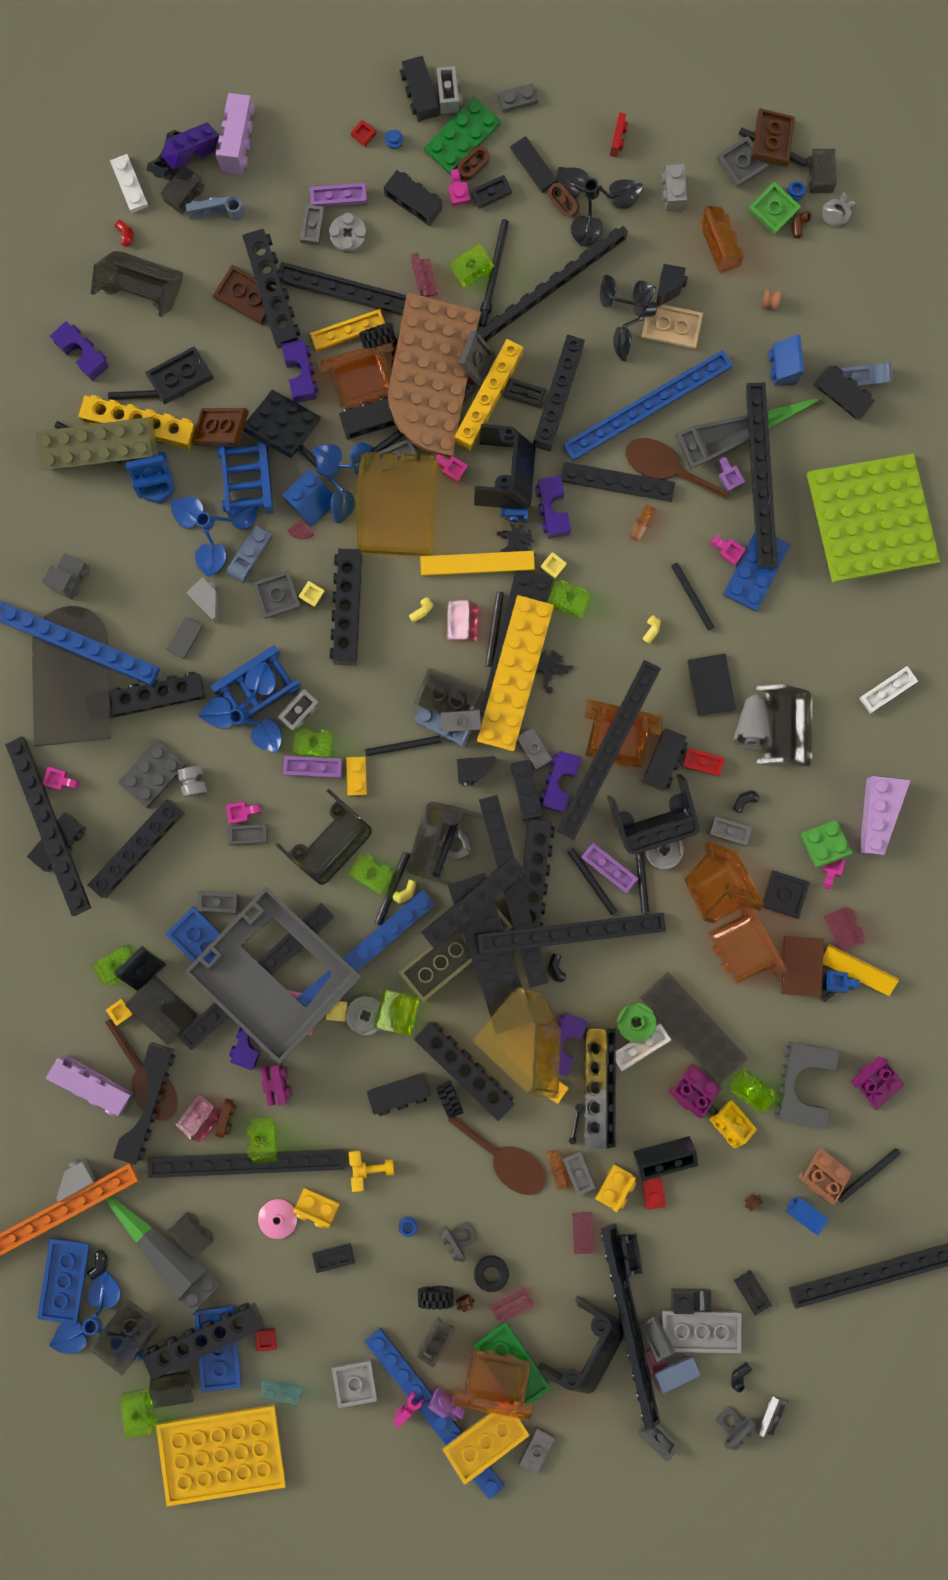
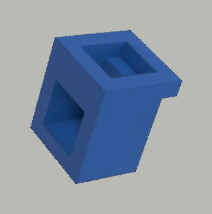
(515, 515)

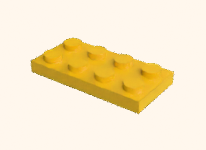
(484, 1444)

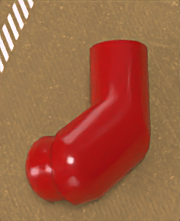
(127, 233)

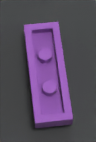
(338, 195)
(312, 766)
(609, 868)

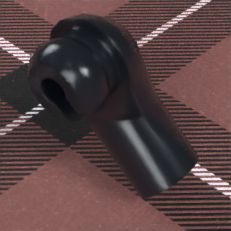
(554, 969)
(101, 1264)

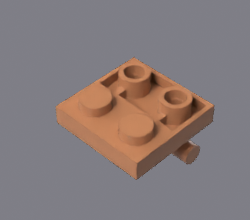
(826, 1176)

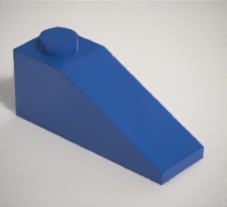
(807, 1215)

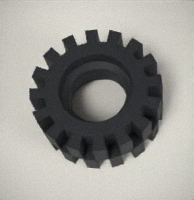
(377, 335)
(449, 1099)
(435, 1297)

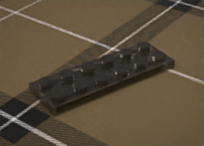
(693, 1028)

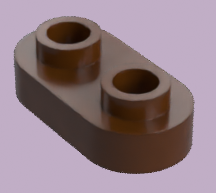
(472, 164)
(562, 202)
(227, 1111)

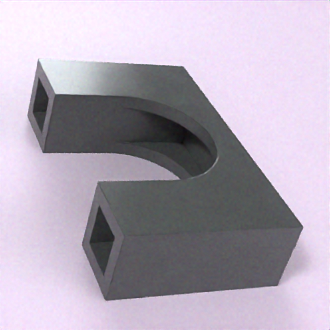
(797, 1059)

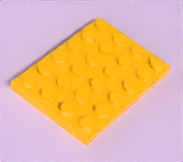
(220, 1455)

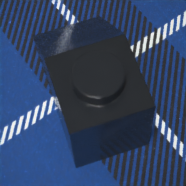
(671, 283)
(472, 769)

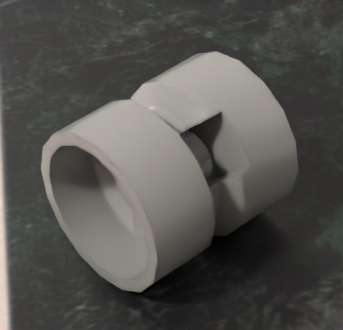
(192, 781)

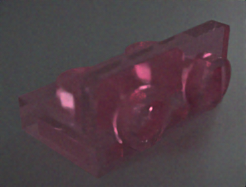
(424, 276)
(462, 620)
(844, 928)
(199, 1118)

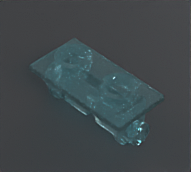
(280, 1392)

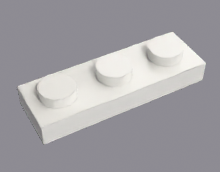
(129, 183)
(888, 689)
(634, 1052)

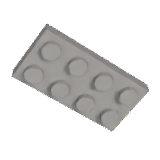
(703, 1331)

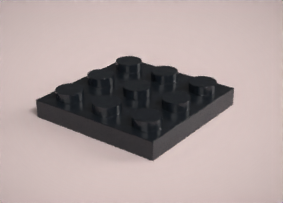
(281, 423)

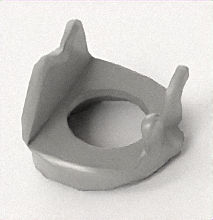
(835, 217)
(466, 848)

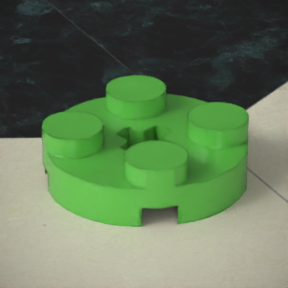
(636, 1012)

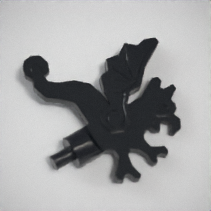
(515, 537)
(546, 665)

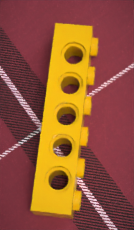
(488, 394)
(92, 405)

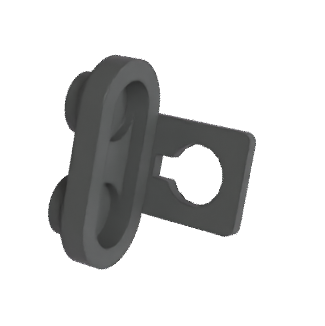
(451, 1238)
(736, 1434)

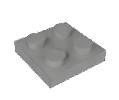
(354, 1383)

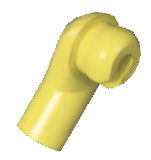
(423, 611)
(654, 630)
(407, 894)

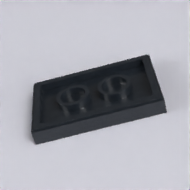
(179, 375)
(711, 684)

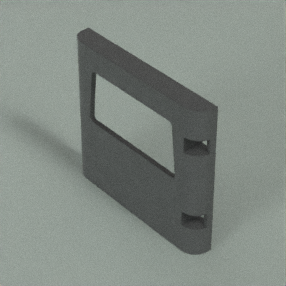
(253, 994)

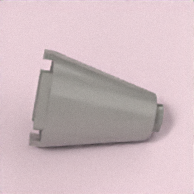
(753, 725)

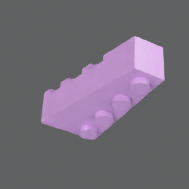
(235, 134)
(880, 812)
(89, 1085)

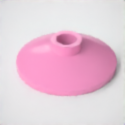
(281, 1209)

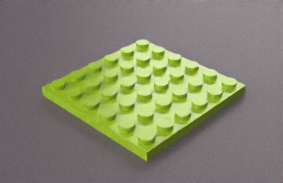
(873, 517)

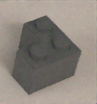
(67, 576)

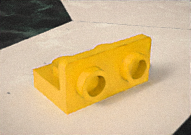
(733, 1124)
(616, 1187)
(316, 1208)

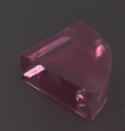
(300, 530)

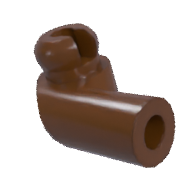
(799, 221)

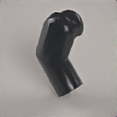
(743, 798)
(738, 1377)

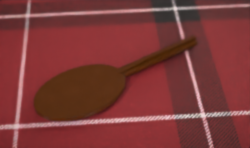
(660, 462)
(140, 1081)
(512, 1165)

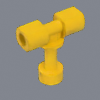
(360, 1170)

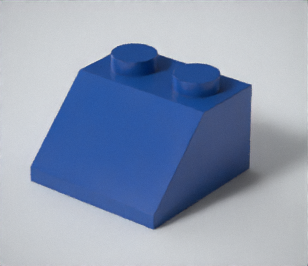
(786, 361)
(309, 497)

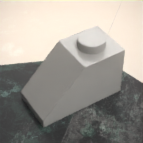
(206, 597)
(75, 1178)

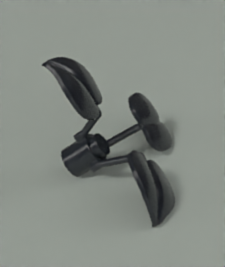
(624, 194)
(643, 308)

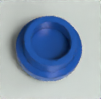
(394, 139)
(796, 190)
(408, 1226)

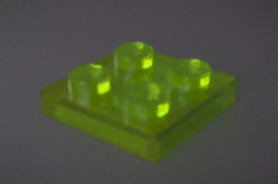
(396, 1012)

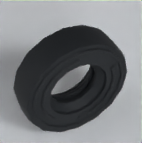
(500, 1282)

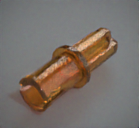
(642, 522)
(558, 1169)

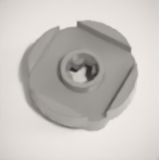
(347, 243)
(670, 860)
(355, 1010)

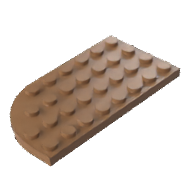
(425, 374)

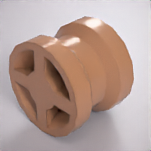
(771, 299)

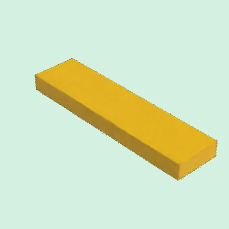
(345, 330)
(859, 970)

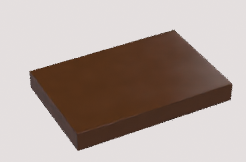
(773, 137)
(242, 294)
(220, 426)
(804, 964)

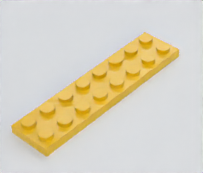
(515, 673)

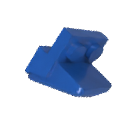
(152, 477)

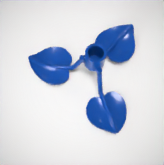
(327, 462)
(189, 512)
(218, 710)
(70, 1337)

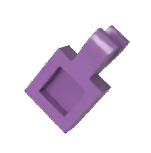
(730, 476)
(441, 1405)

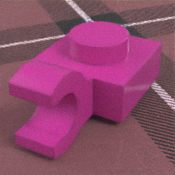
(458, 191)
(452, 468)
(730, 551)
(57, 779)
(239, 812)
(832, 870)
(406, 1411)

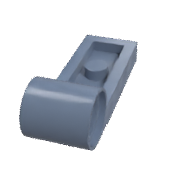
(214, 206)
(869, 373)
(248, 554)
(434, 723)

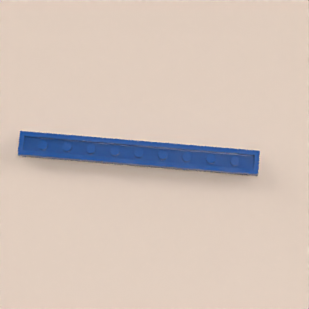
(647, 405)
(78, 644)
(376, 941)
(409, 1382)

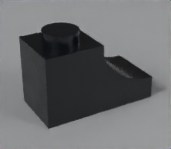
(690, 1300)

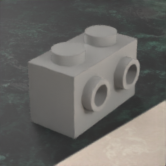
(447, 90)
(674, 187)
(297, 709)

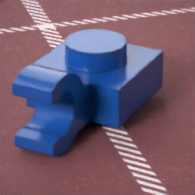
(840, 983)

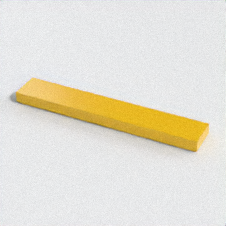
(477, 563)

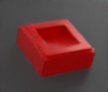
(363, 133)
(266, 1339)

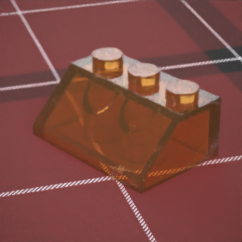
(721, 238)

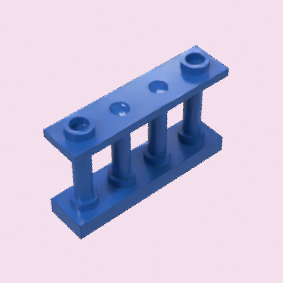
(263, 483)
(238, 676)

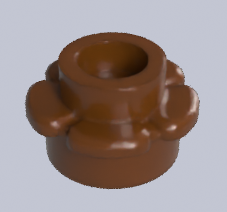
(753, 1202)
(465, 1303)

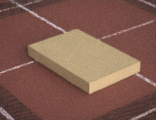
(673, 327)

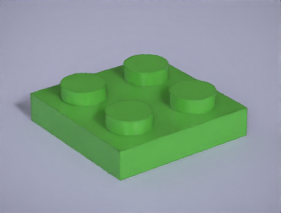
(774, 208)
(826, 844)

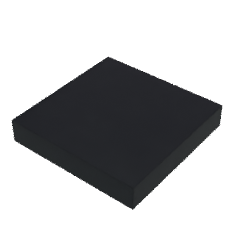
(785, 894)
(140, 968)

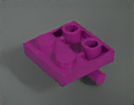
(877, 1082)
(277, 1084)
(695, 1091)

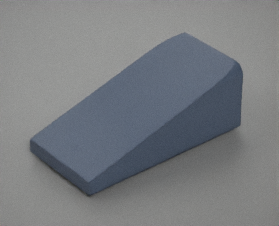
(677, 1374)

